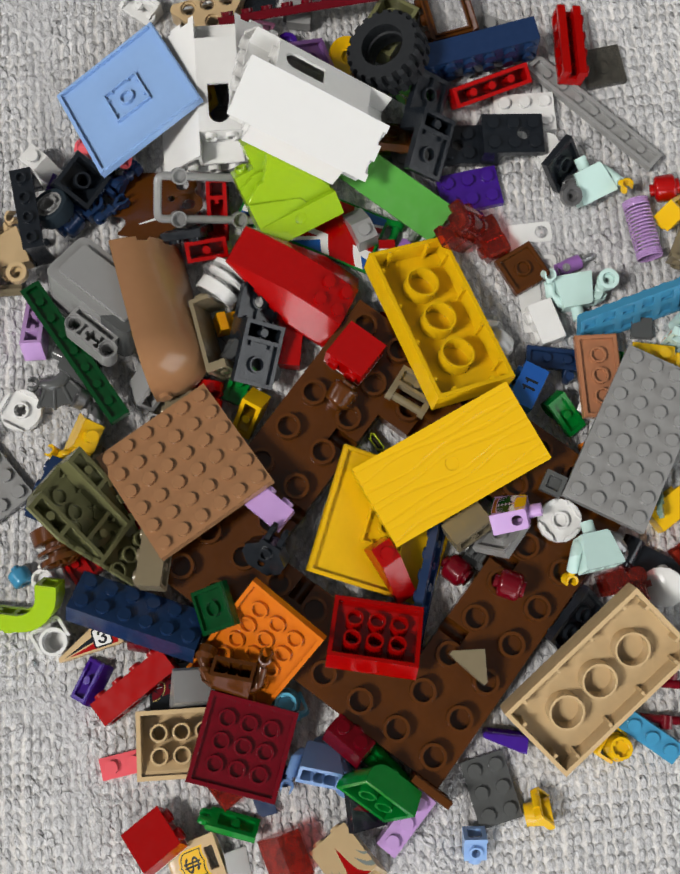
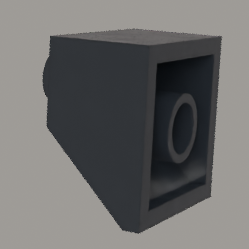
(80, 180)

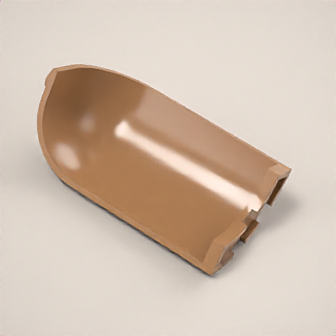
(159, 314)

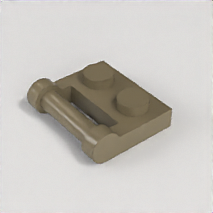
(409, 384)

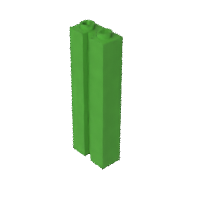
(402, 197)

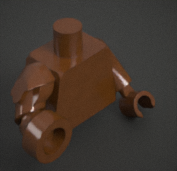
(230, 674)

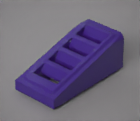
(509, 738)

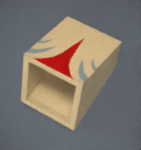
(345, 854)

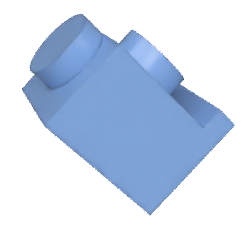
(474, 847)

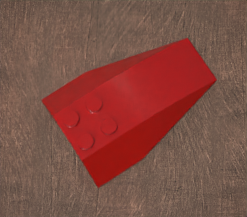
(296, 282)

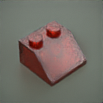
(287, 852)

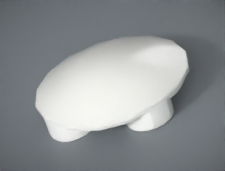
(665, 586)

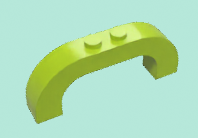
(48, 599)

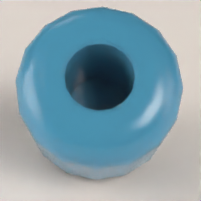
(20, 576)

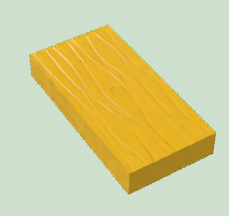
(438, 322)
(450, 464)

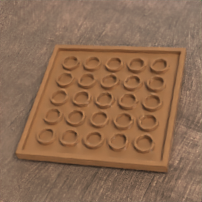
(184, 471)

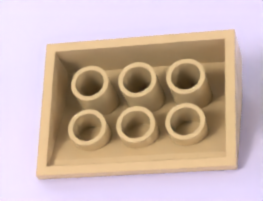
(166, 742)

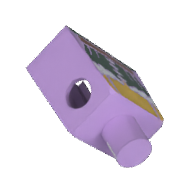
(512, 513)

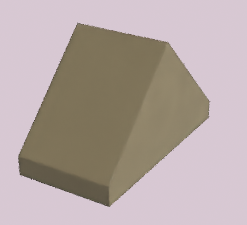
(473, 662)

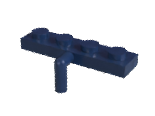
(553, 359)

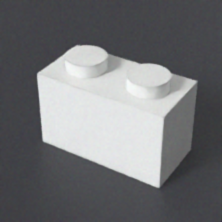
(544, 323)

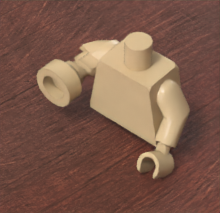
(13, 259)

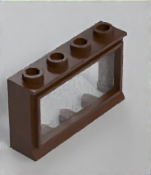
(446, 18)

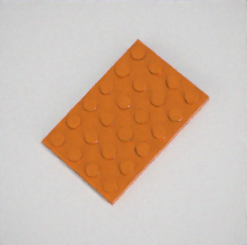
(271, 625)

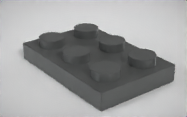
(491, 789)

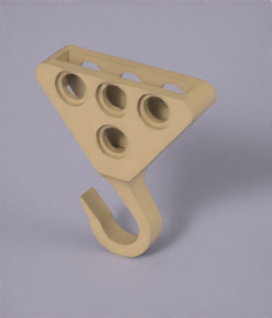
(200, 15)

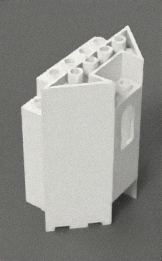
(207, 59)
(305, 109)

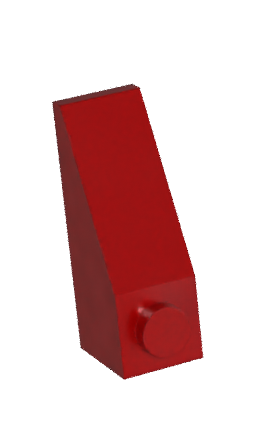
(218, 204)
(391, 569)

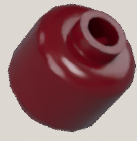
(456, 570)
(509, 584)

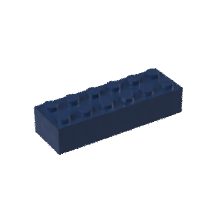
(484, 49)
(135, 616)

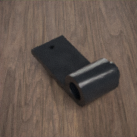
(644, 556)

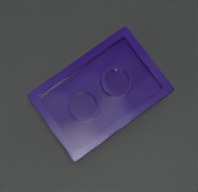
(473, 186)

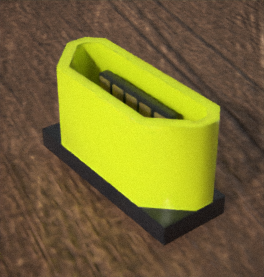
(376, 443)

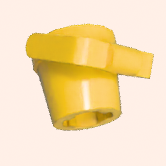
(615, 747)
(539, 810)

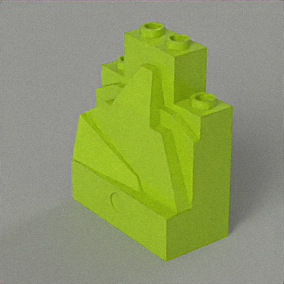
(281, 196)

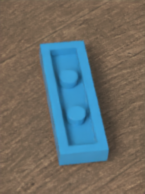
(652, 737)

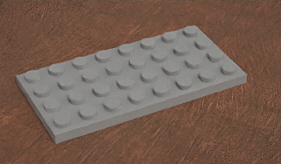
(630, 442)

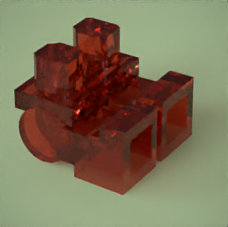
(464, 227)
(614, 581)

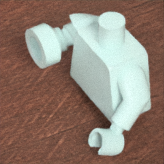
(576, 291)

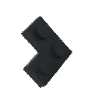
(193, 233)

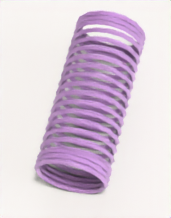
(638, 206)

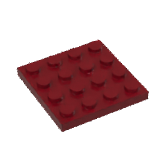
(242, 747)

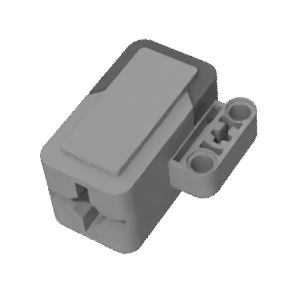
(89, 291)

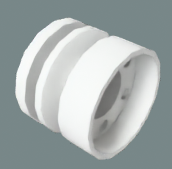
(222, 285)

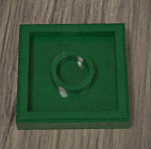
(215, 608)

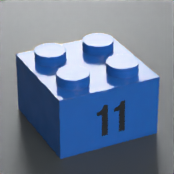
(528, 384)

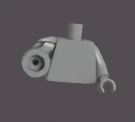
(142, 395)

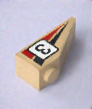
(90, 643)

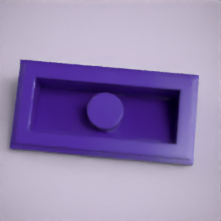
(91, 681)

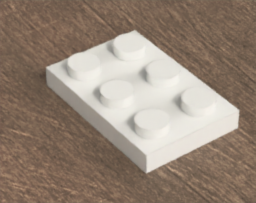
(528, 103)

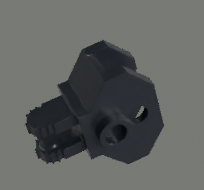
(268, 550)

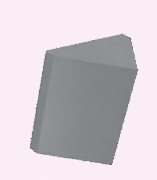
(188, 689)

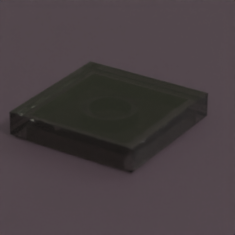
(604, 68)

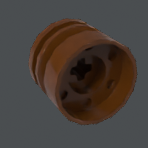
(55, 552)

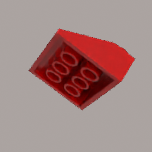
(375, 637)

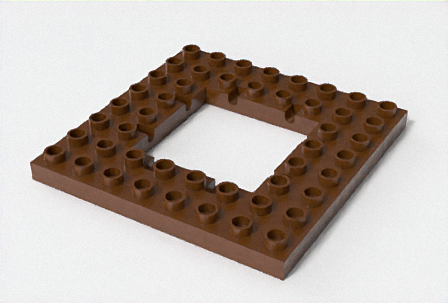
(440, 712)

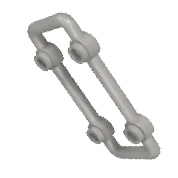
(178, 218)

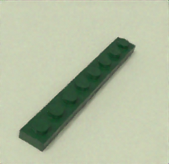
(79, 360)

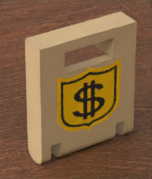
(195, 859)

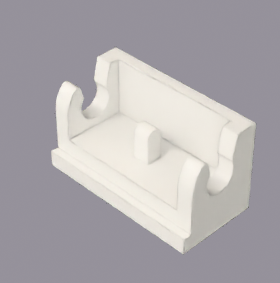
(142, 10)

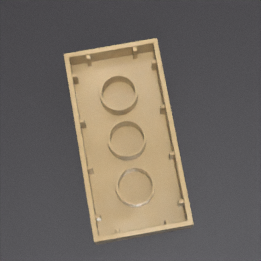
(596, 679)

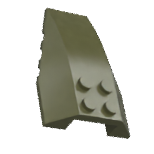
(87, 514)

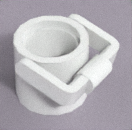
(53, 640)

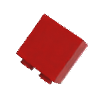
(354, 353)
(155, 840)

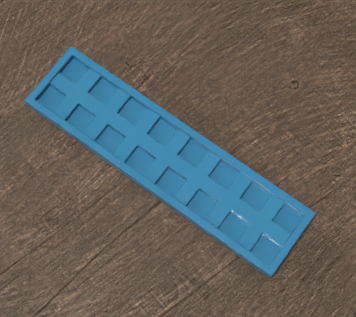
(618, 315)

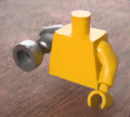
(87, 428)

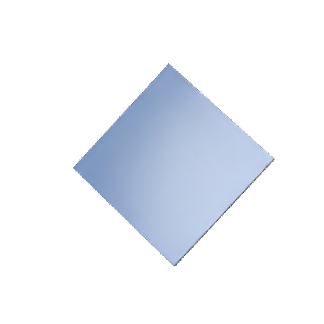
(129, 99)

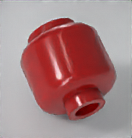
(664, 187)

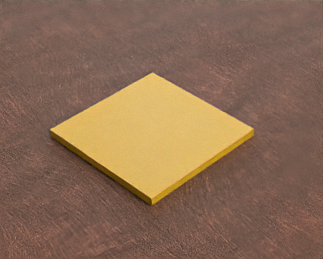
(351, 526)

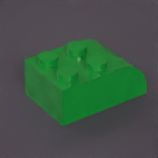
(381, 792)

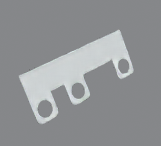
(518, 236)

